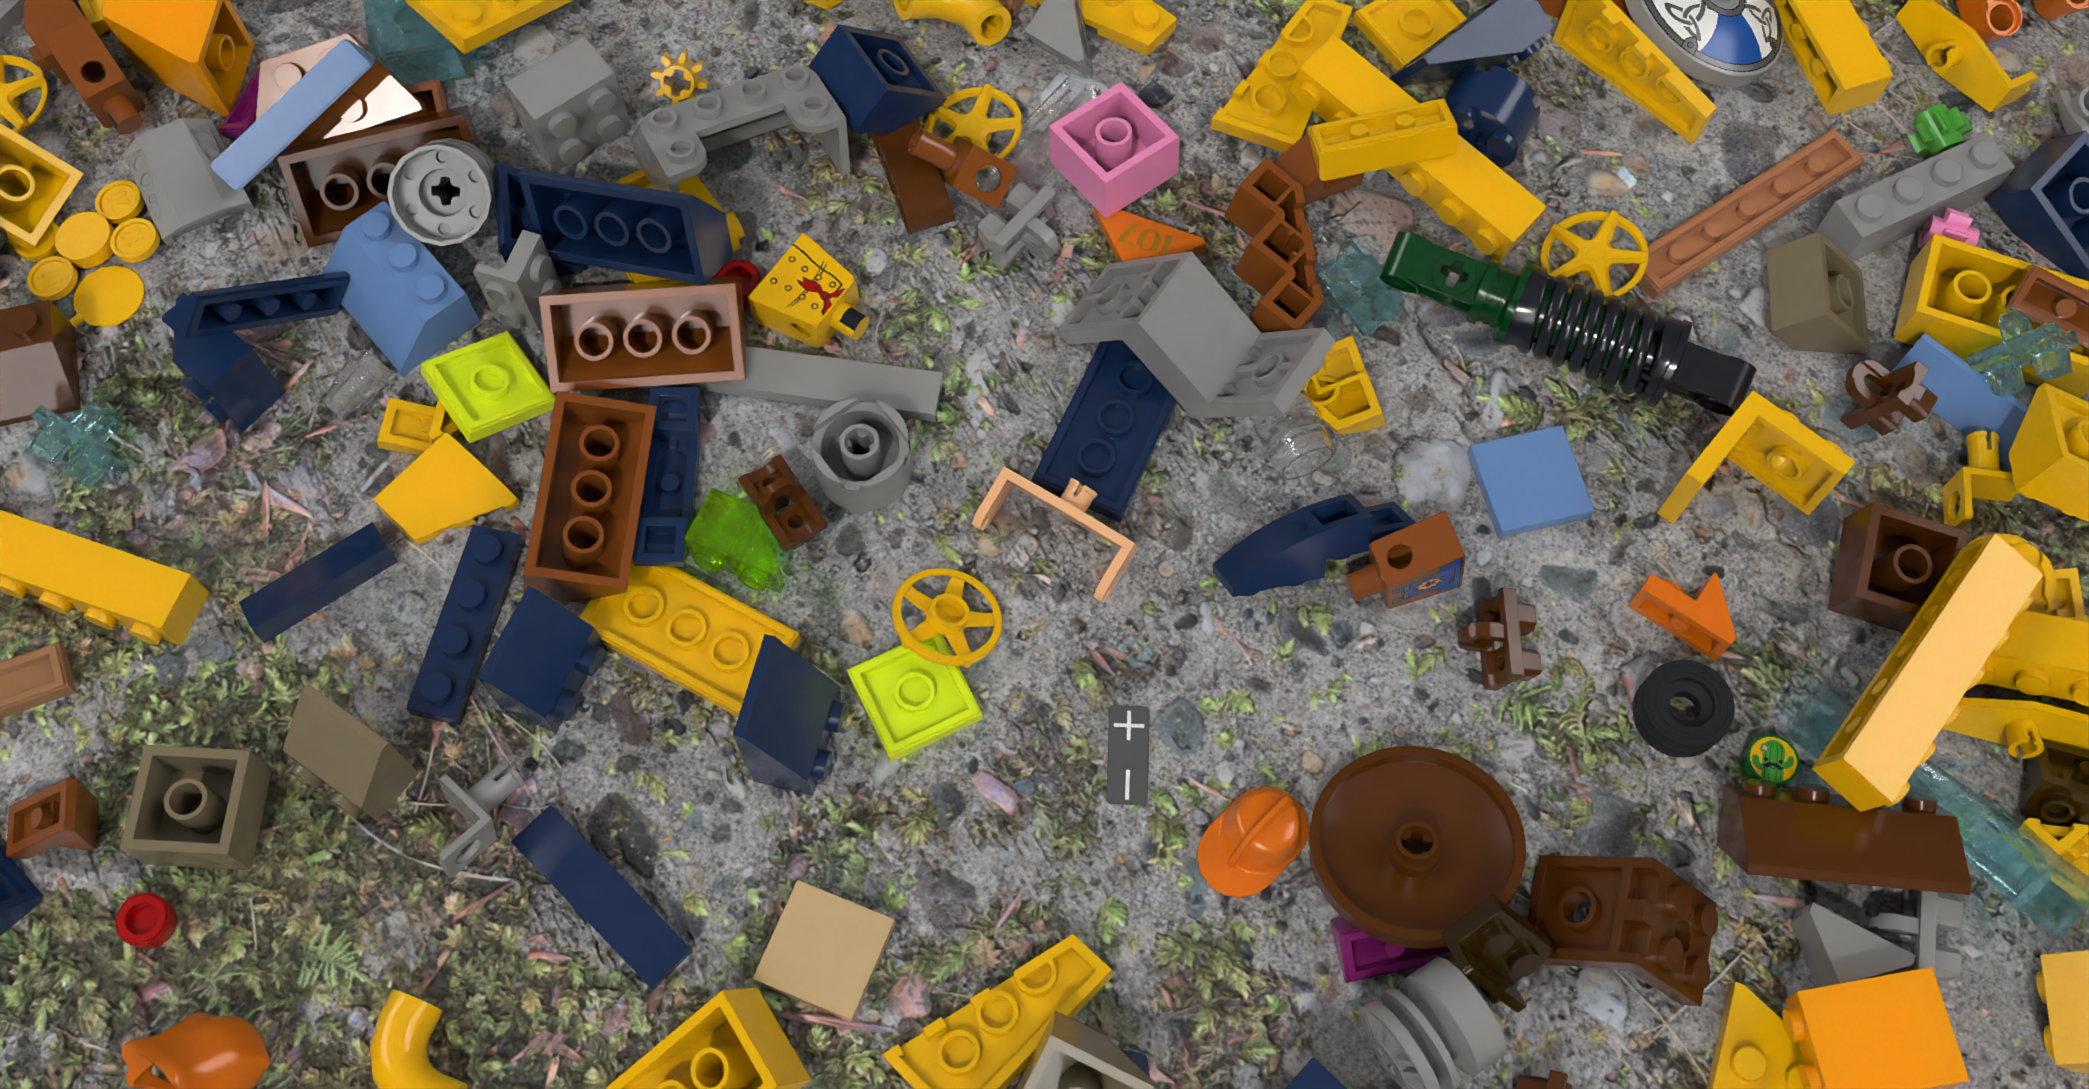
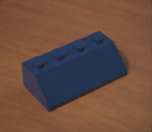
(627, 227)

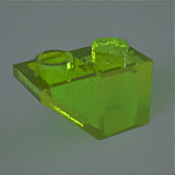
(734, 539)

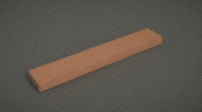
(1746, 212)

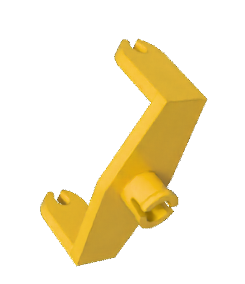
(1961, 55)
(2022, 724)

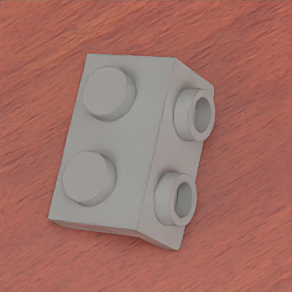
(516, 289)

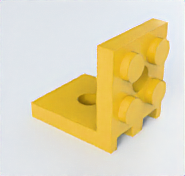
(1773, 450)

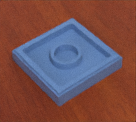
(1530, 481)

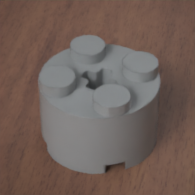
(861, 454)

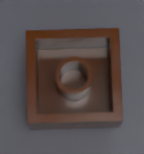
(1890, 564)

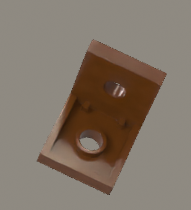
(1637, 921)

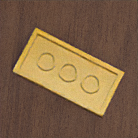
(686, 632)

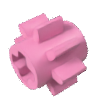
(1952, 225)

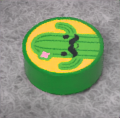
(1770, 760)

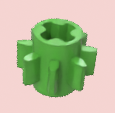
(1938, 130)

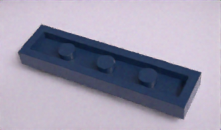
(465, 625)

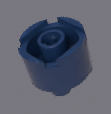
(1493, 111)

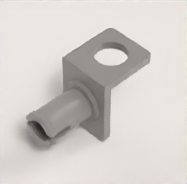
(475, 806)

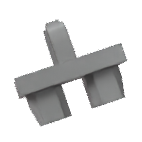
(1025, 230)
(1917, 930)

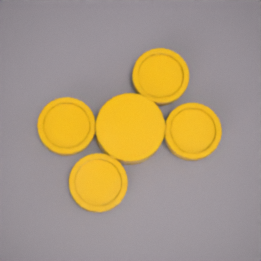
(90, 240)

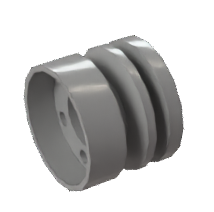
(427, 210)
(1434, 1029)

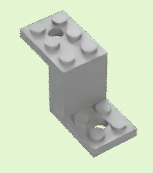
(1197, 338)

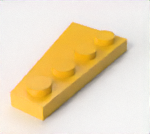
(1131, 23)
(1627, 59)
(1262, 105)
(1001, 1027)

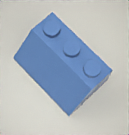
(398, 290)

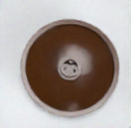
(1414, 843)

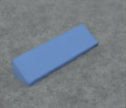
(292, 113)
(1965, 395)

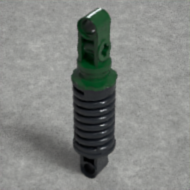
(1575, 324)

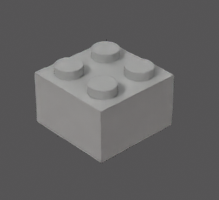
(569, 104)

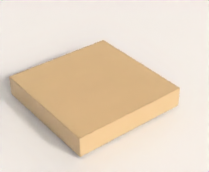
(824, 951)

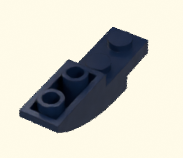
(1300, 543)

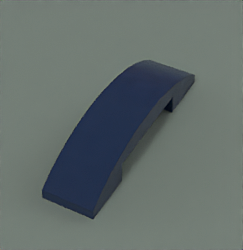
(670, 478)
(602, 897)

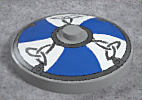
(1714, 39)

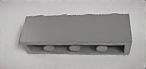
(1907, 199)

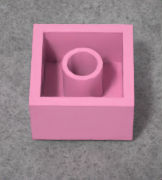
(1114, 149)

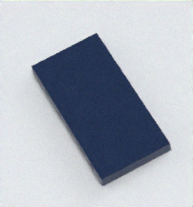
(1108, 430)

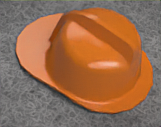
(1252, 842)

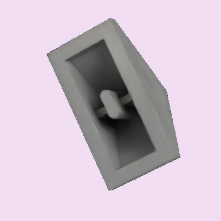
(1061, 32)
(1842, 950)

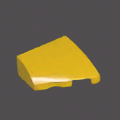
(1344, 391)
(442, 492)

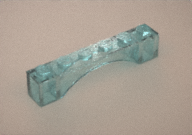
(1998, 848)

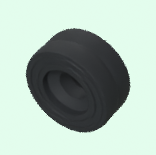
(1703, 688)

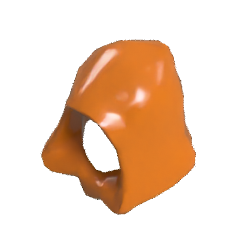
(199, 1054)

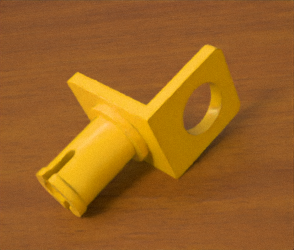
(1979, 480)

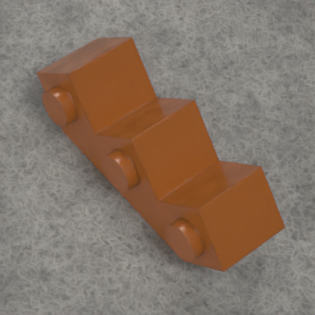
(1282, 249)

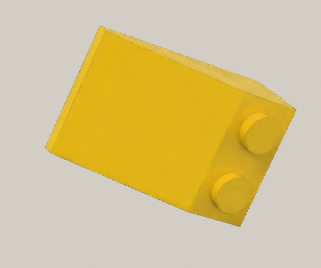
(721, 1046)

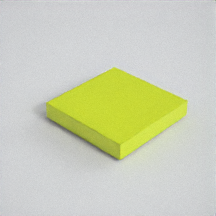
(488, 386)
(913, 698)

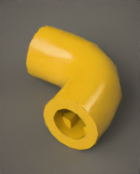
(982, 19)
(401, 1045)

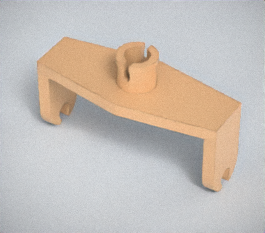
(1072, 506)

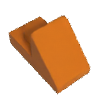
(1697, 621)

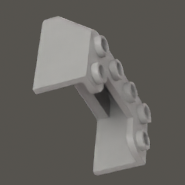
(675, 138)

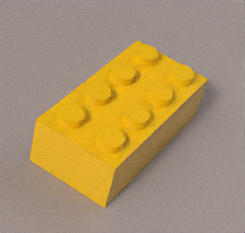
(1958, 296)

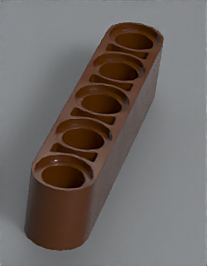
(913, 181)

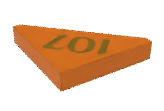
(1139, 238)

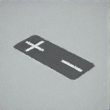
(1128, 755)

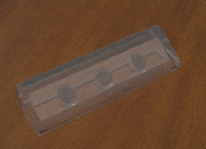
(1033, 148)

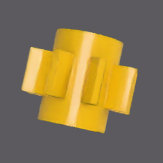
(668, 82)

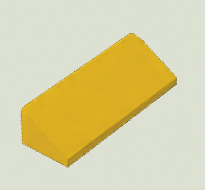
(1383, 139)

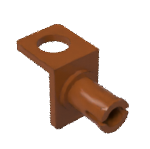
(960, 162)

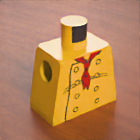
(809, 296)

